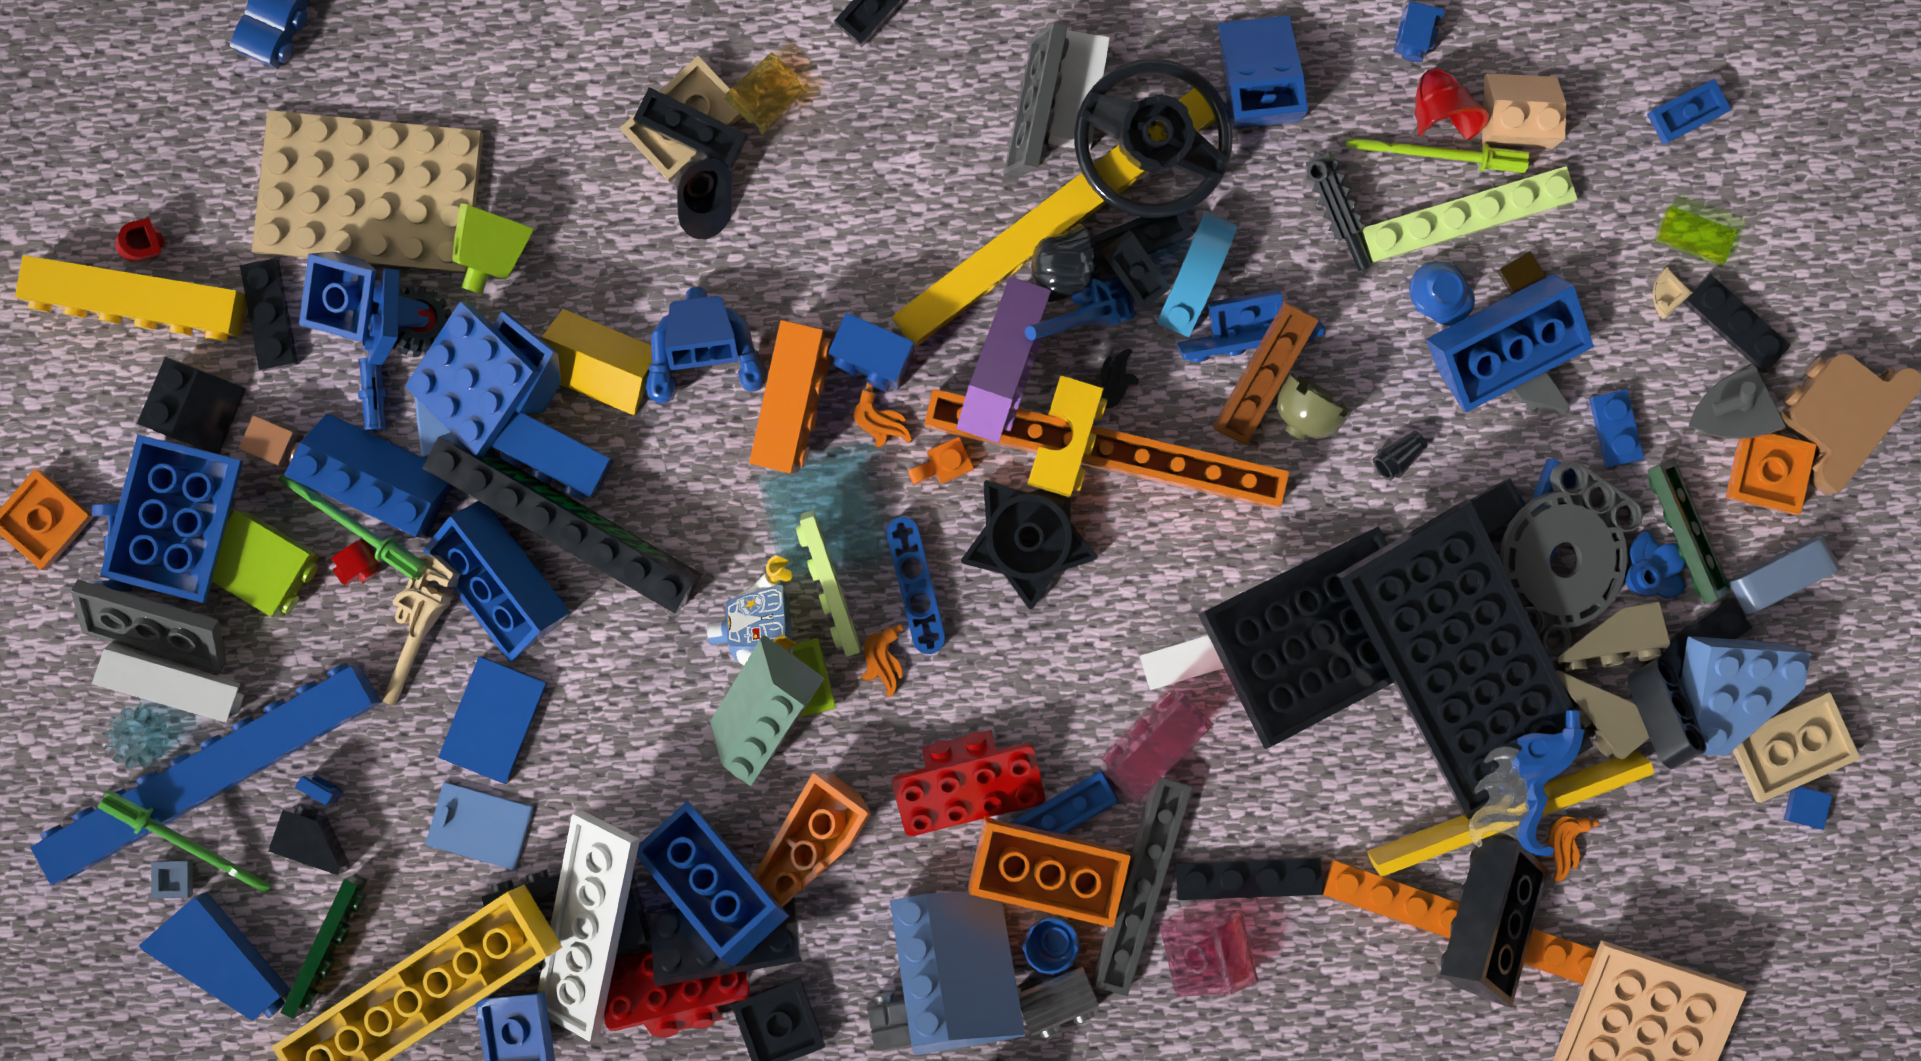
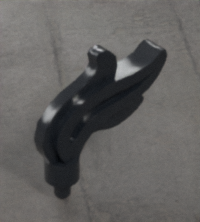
(1115, 379)

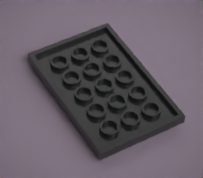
(1298, 644)

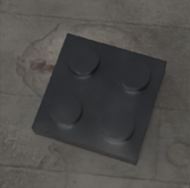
(779, 1023)

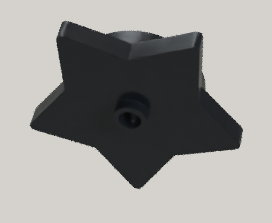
(1027, 566)

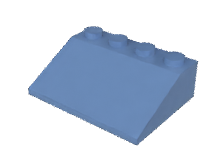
(955, 971)

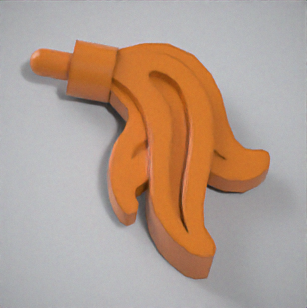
(878, 422)
(880, 660)
(1562, 840)

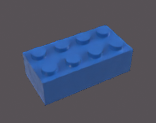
(710, 884)

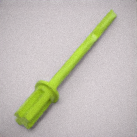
(1488, 157)

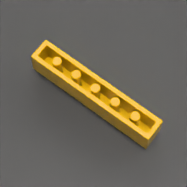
(132, 297)

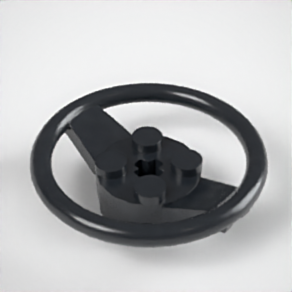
(1129, 124)

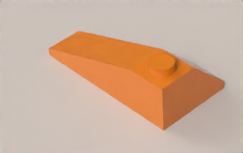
(813, 836)

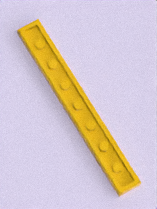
(1560, 794)

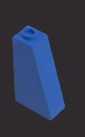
(218, 958)

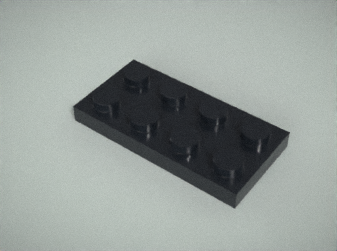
(684, 955)

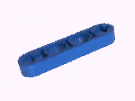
(920, 584)

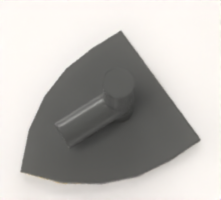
(1737, 408)

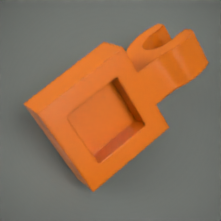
(946, 462)

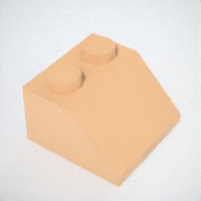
(1524, 111)

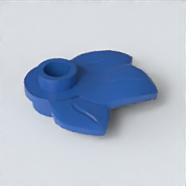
(1659, 564)

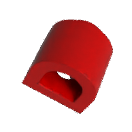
(139, 241)
(356, 563)

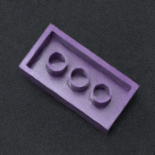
(1004, 362)

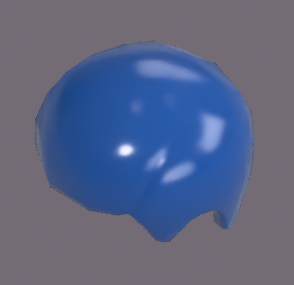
(1051, 945)

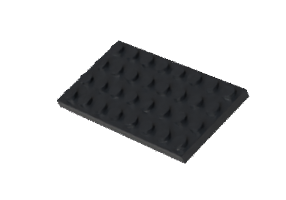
(1458, 647)

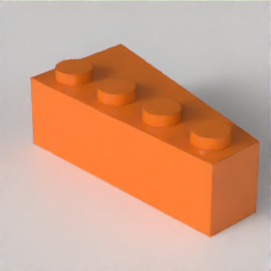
(791, 396)

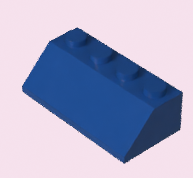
(1511, 342)
(369, 475)
(497, 580)

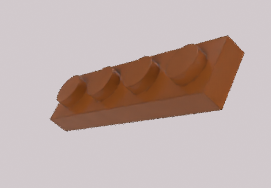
(1265, 372)

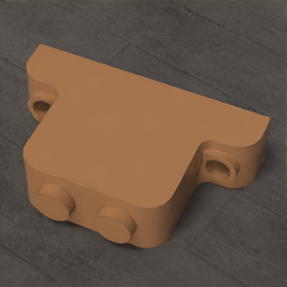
(1846, 414)

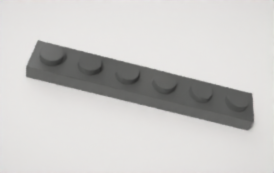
(1141, 886)

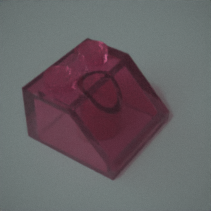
(1209, 954)

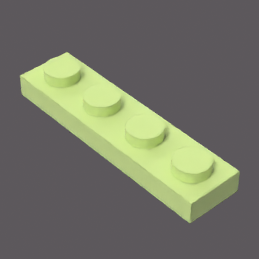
(822, 568)

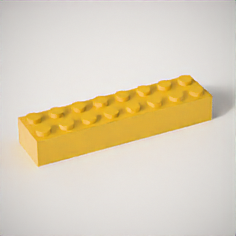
(429, 985)

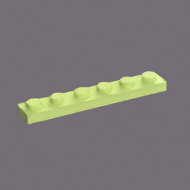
(1468, 215)

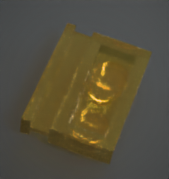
(766, 92)

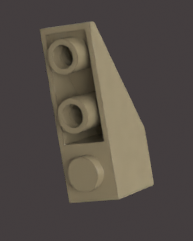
(1626, 634)
(1609, 717)

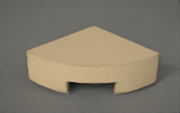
(1669, 292)

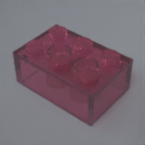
(1155, 744)

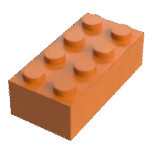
(1048, 872)

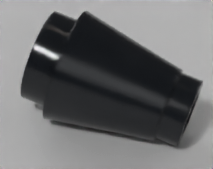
(1399, 455)

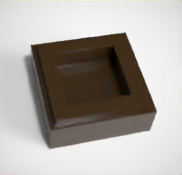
(1521, 273)

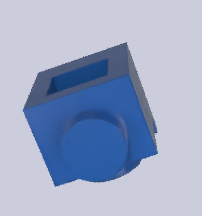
(1417, 31)

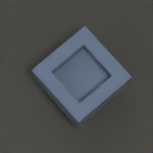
(171, 878)

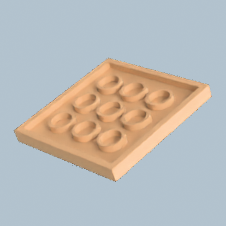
(1648, 1011)

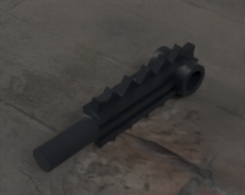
(1338, 205)

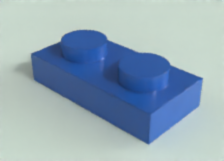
(1689, 111)
(1616, 428)

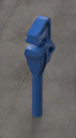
(1100, 306)

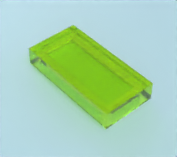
(1695, 235)

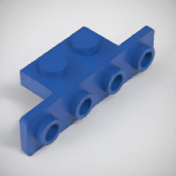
(1238, 326)

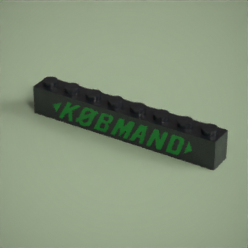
(564, 522)

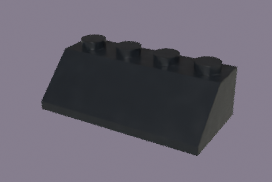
(1494, 920)

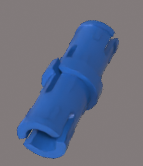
(372, 396)

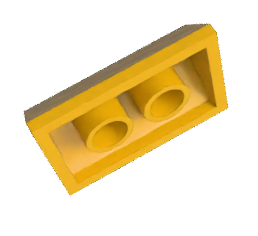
(600, 361)

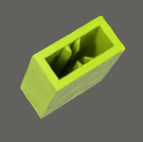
(262, 565)

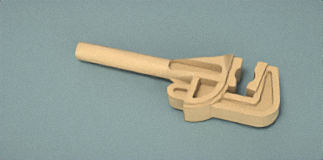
(420, 609)

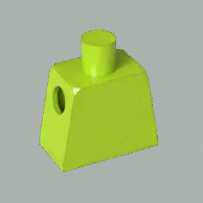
(487, 245)

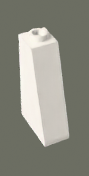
(167, 682)

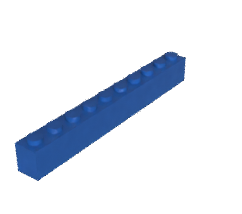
(210, 771)

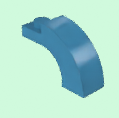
(1197, 274)

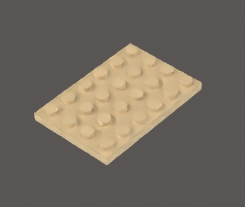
(364, 189)

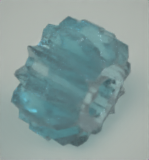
(129, 725)

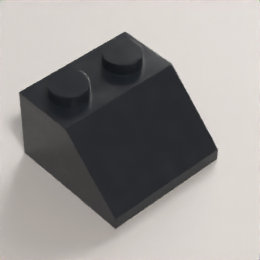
(191, 405)

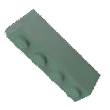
(761, 709)

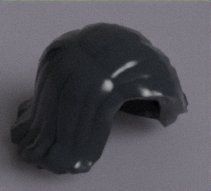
(1064, 263)

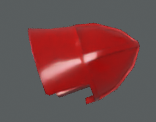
(1444, 97)

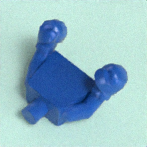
(699, 335)

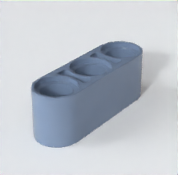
(1784, 574)

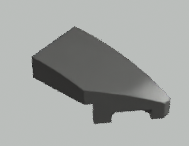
(1541, 393)

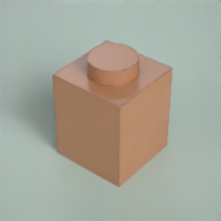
(270, 441)

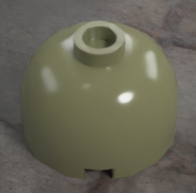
(1310, 409)

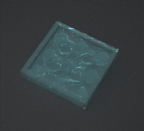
(843, 505)

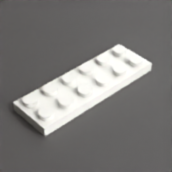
(587, 923)

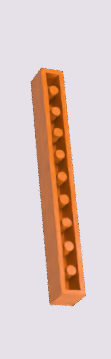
(1128, 454)

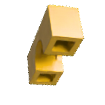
(1078, 406)

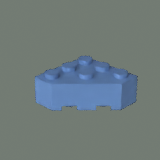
(1739, 686)

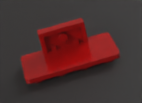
(966, 782)
(668, 1008)

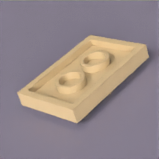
(694, 87)
(1796, 747)

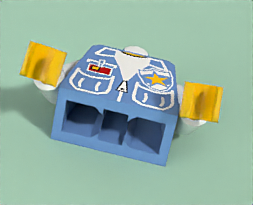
(755, 613)

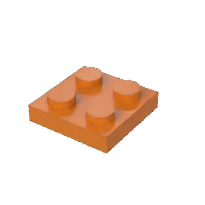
(1771, 472)
(42, 519)

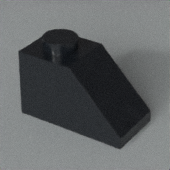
(308, 839)

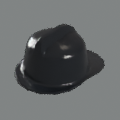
(703, 197)

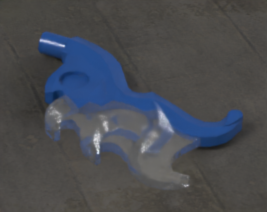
(1519, 782)

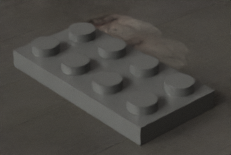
(1035, 100)
(149, 625)

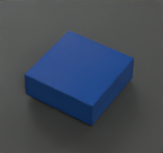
(319, 789)
(1808, 807)

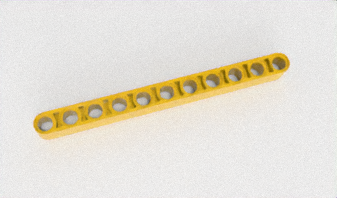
(1016, 244)

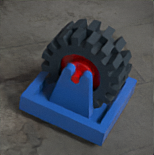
(402, 318)

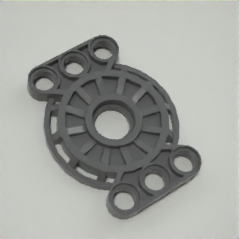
(1571, 519)

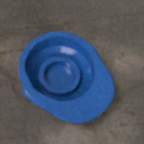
(1441, 293)

